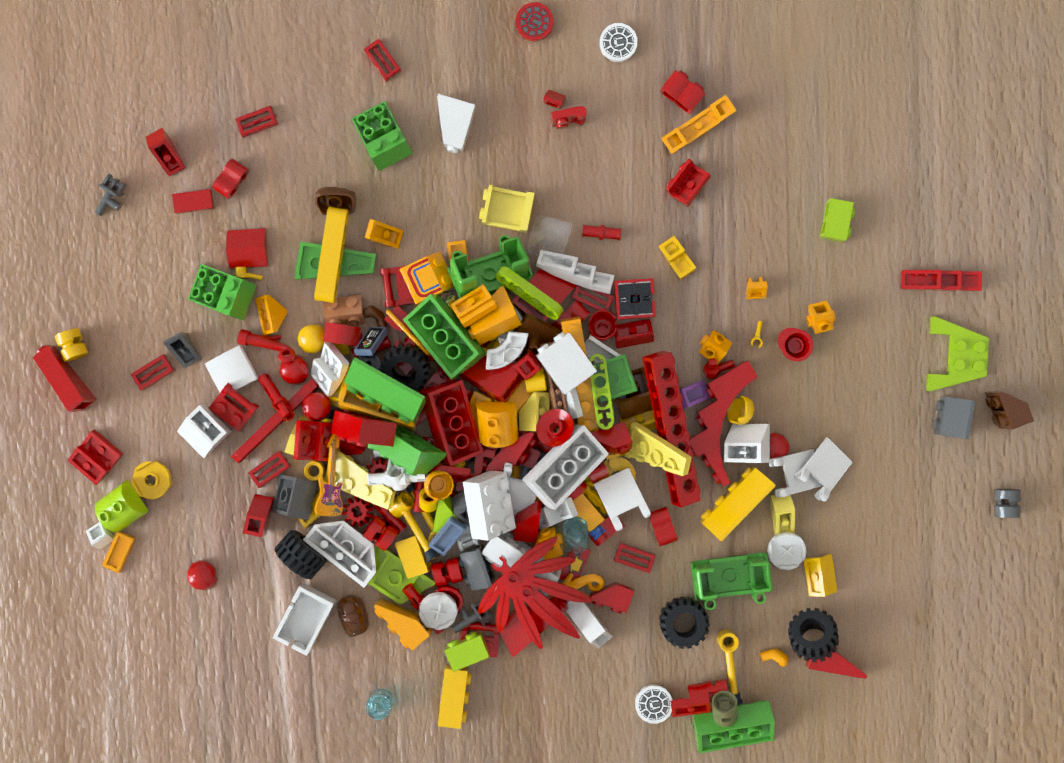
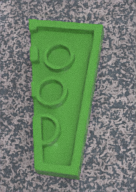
(352, 262)

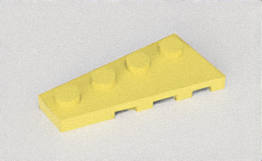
(657, 451)
(355, 482)

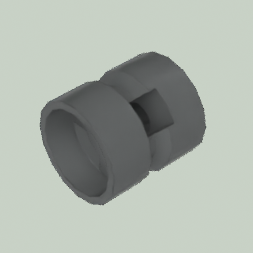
(1007, 510)

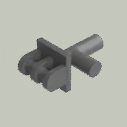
(111, 191)
(469, 619)

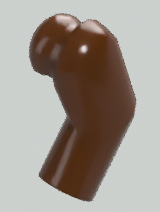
(372, 311)

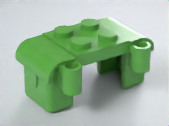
(472, 274)
(731, 577)

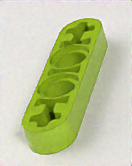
(529, 293)
(603, 391)

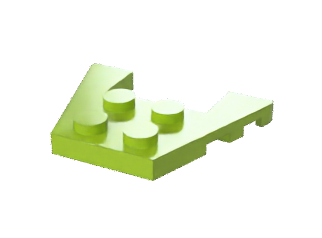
(965, 357)

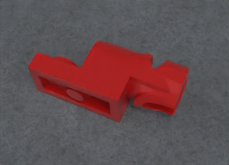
(699, 698)

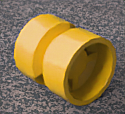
(71, 344)

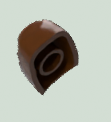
(336, 198)
(353, 615)

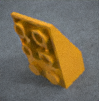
(403, 622)

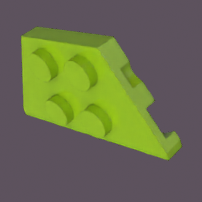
(391, 577)

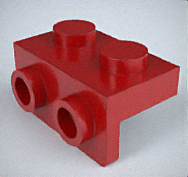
(687, 183)

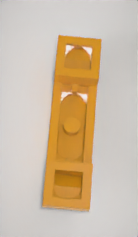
(699, 124)

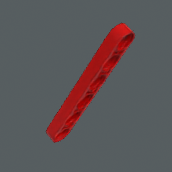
(266, 429)

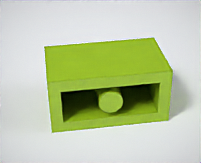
(837, 220)
(466, 651)

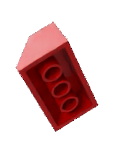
(452, 421)

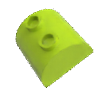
(120, 508)

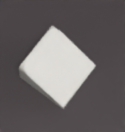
(99, 536)

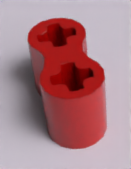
(230, 178)
(574, 310)
(663, 526)

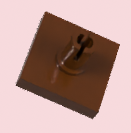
(538, 333)

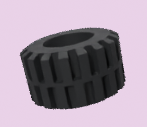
(413, 357)
(299, 555)
(688, 638)
(813, 649)

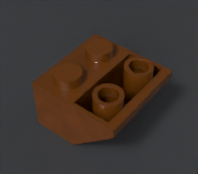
(1008, 410)

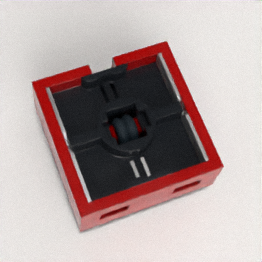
(634, 299)

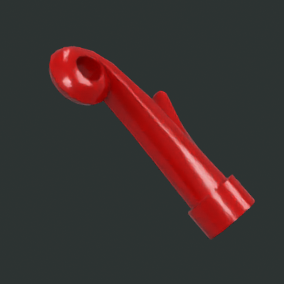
(269, 342)

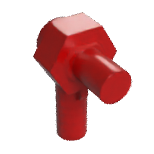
(712, 370)

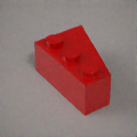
(362, 429)

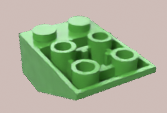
(381, 136)
(222, 292)

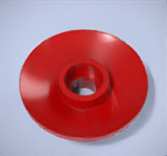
(549, 422)

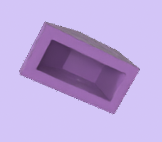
(693, 394)

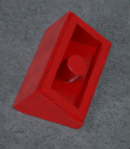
(634, 333)

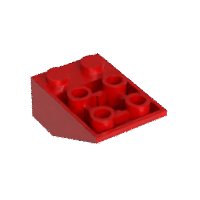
(550, 285)

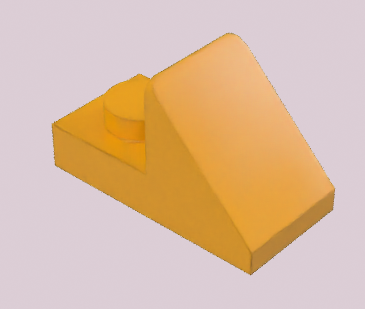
(383, 234)

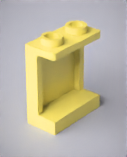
(507, 209)

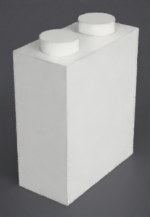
(565, 362)

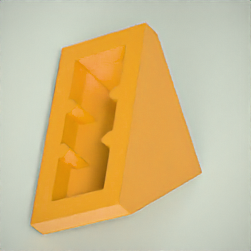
(270, 314)

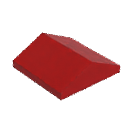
(247, 248)

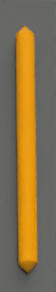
(408, 333)

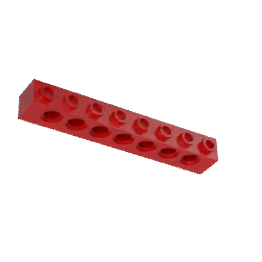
(657, 384)

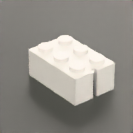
(489, 505)
(304, 619)

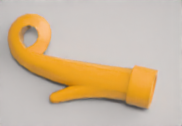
(586, 579)

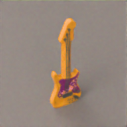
(329, 499)

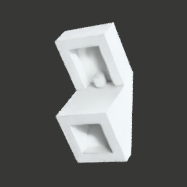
(564, 511)

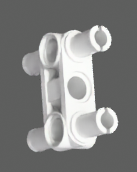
(394, 476)

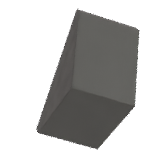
(183, 349)

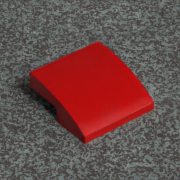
(312, 440)
(95, 457)

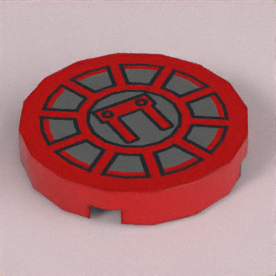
(534, 21)

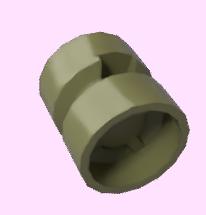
(724, 708)

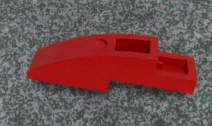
(515, 453)

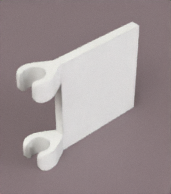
(791, 465)
(826, 466)
(520, 493)
(619, 495)

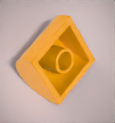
(497, 423)

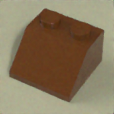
(637, 401)

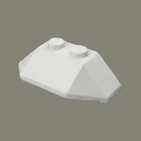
(345, 549)

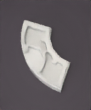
(507, 351)

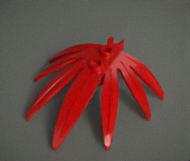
(521, 585)

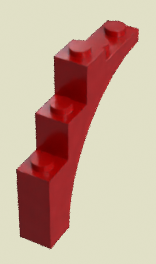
(707, 441)

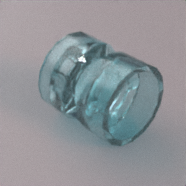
(575, 535)
(379, 704)

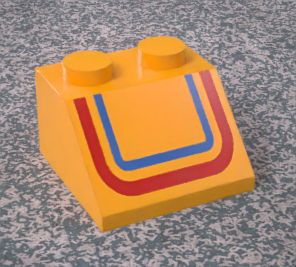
(427, 277)

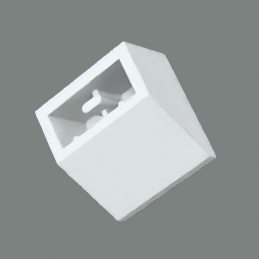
(203, 430)
(748, 443)

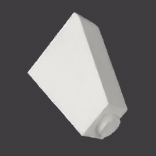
(455, 121)
(588, 623)

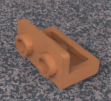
(345, 311)

